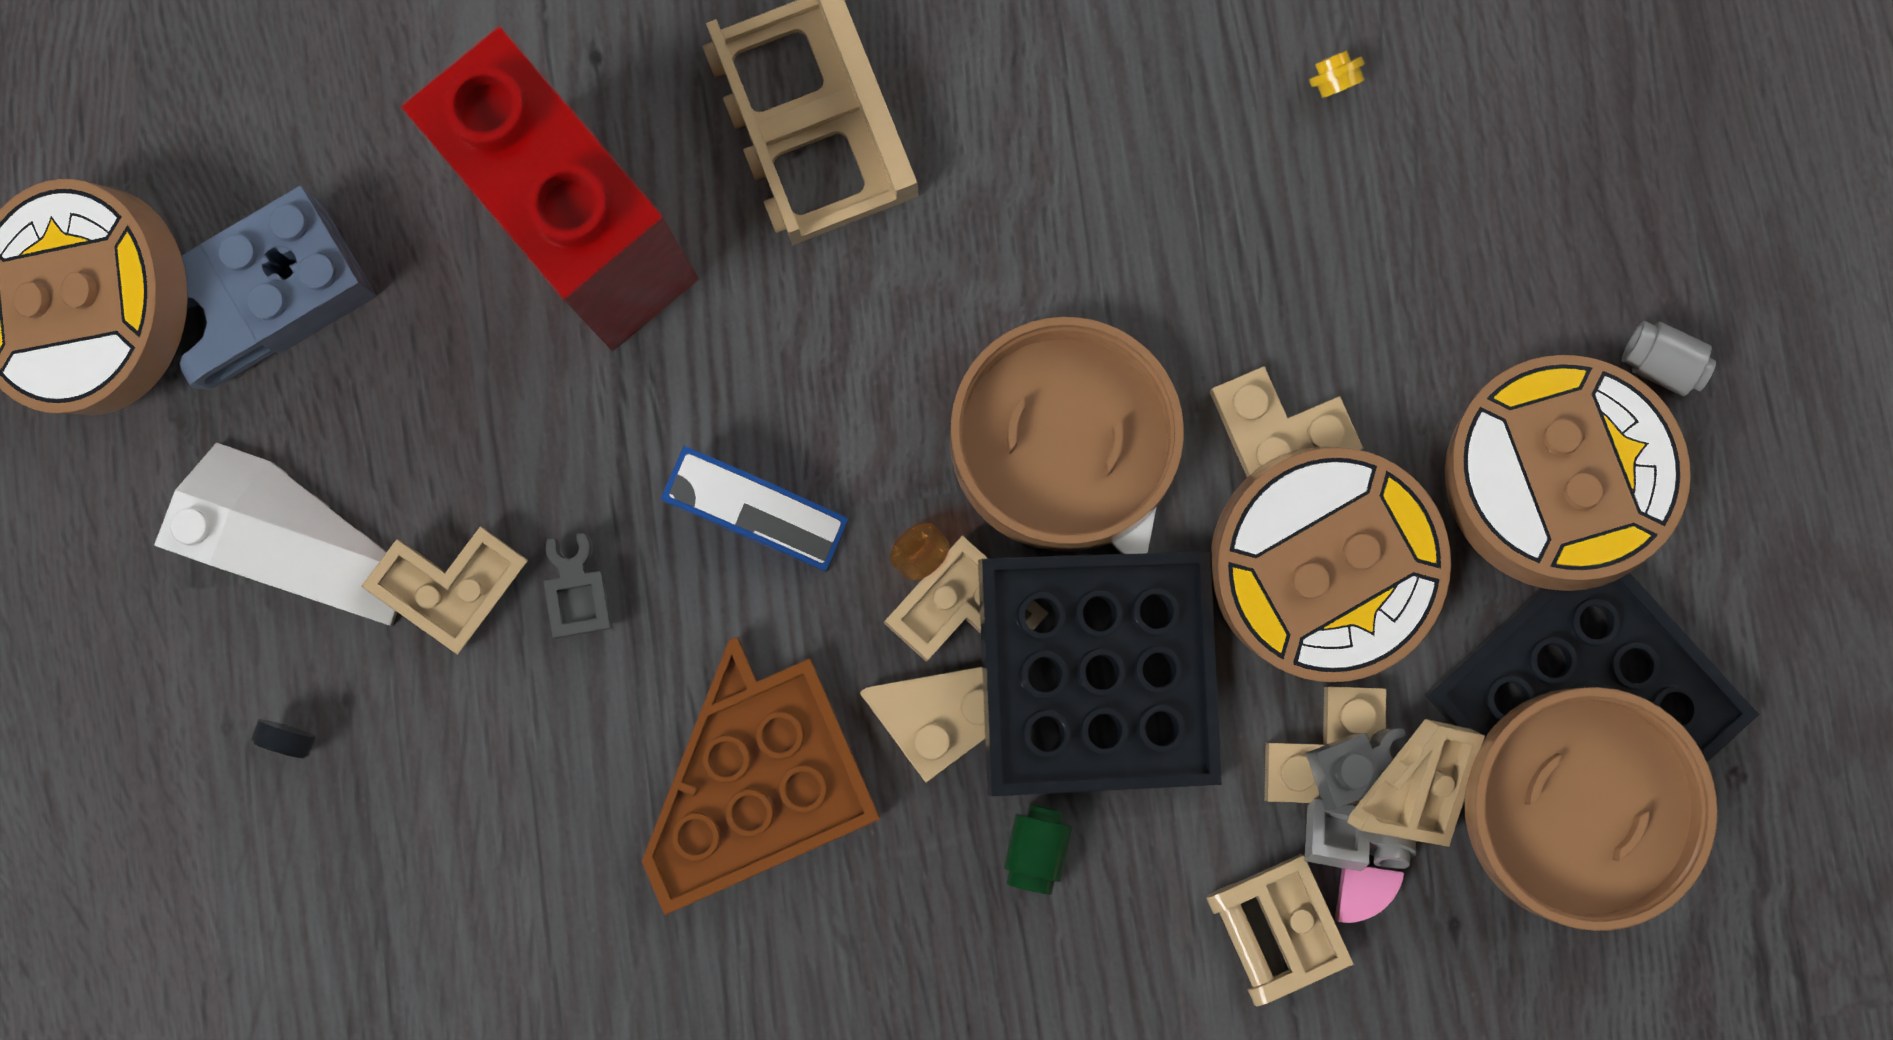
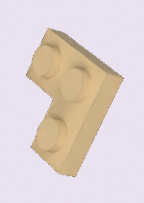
(1262, 429)
(945, 601)
(448, 602)
(1345, 712)

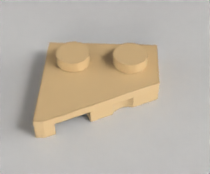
(1422, 786)

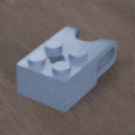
(248, 300)

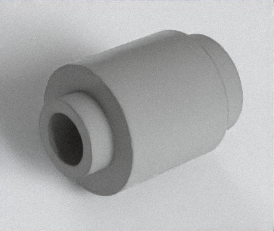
(1669, 358)

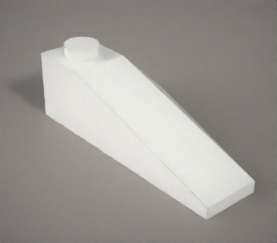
(270, 529)

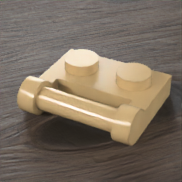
(1298, 922)

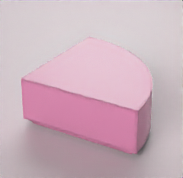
(1366, 892)

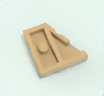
(932, 717)

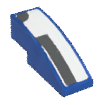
(754, 508)

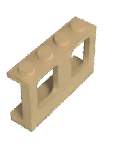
(844, 105)

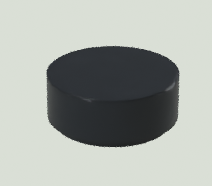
(283, 739)

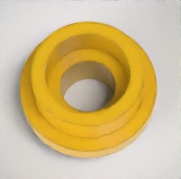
(1337, 74)

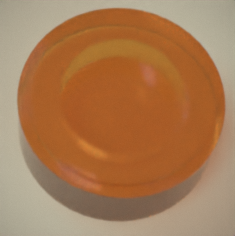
(919, 551)

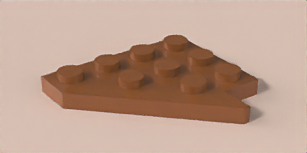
(755, 783)

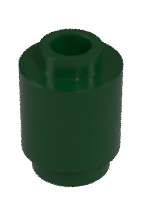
(1037, 850)

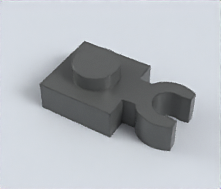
(577, 599)
(1351, 765)

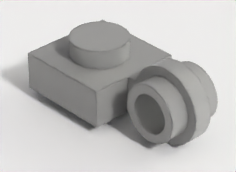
(1341, 845)

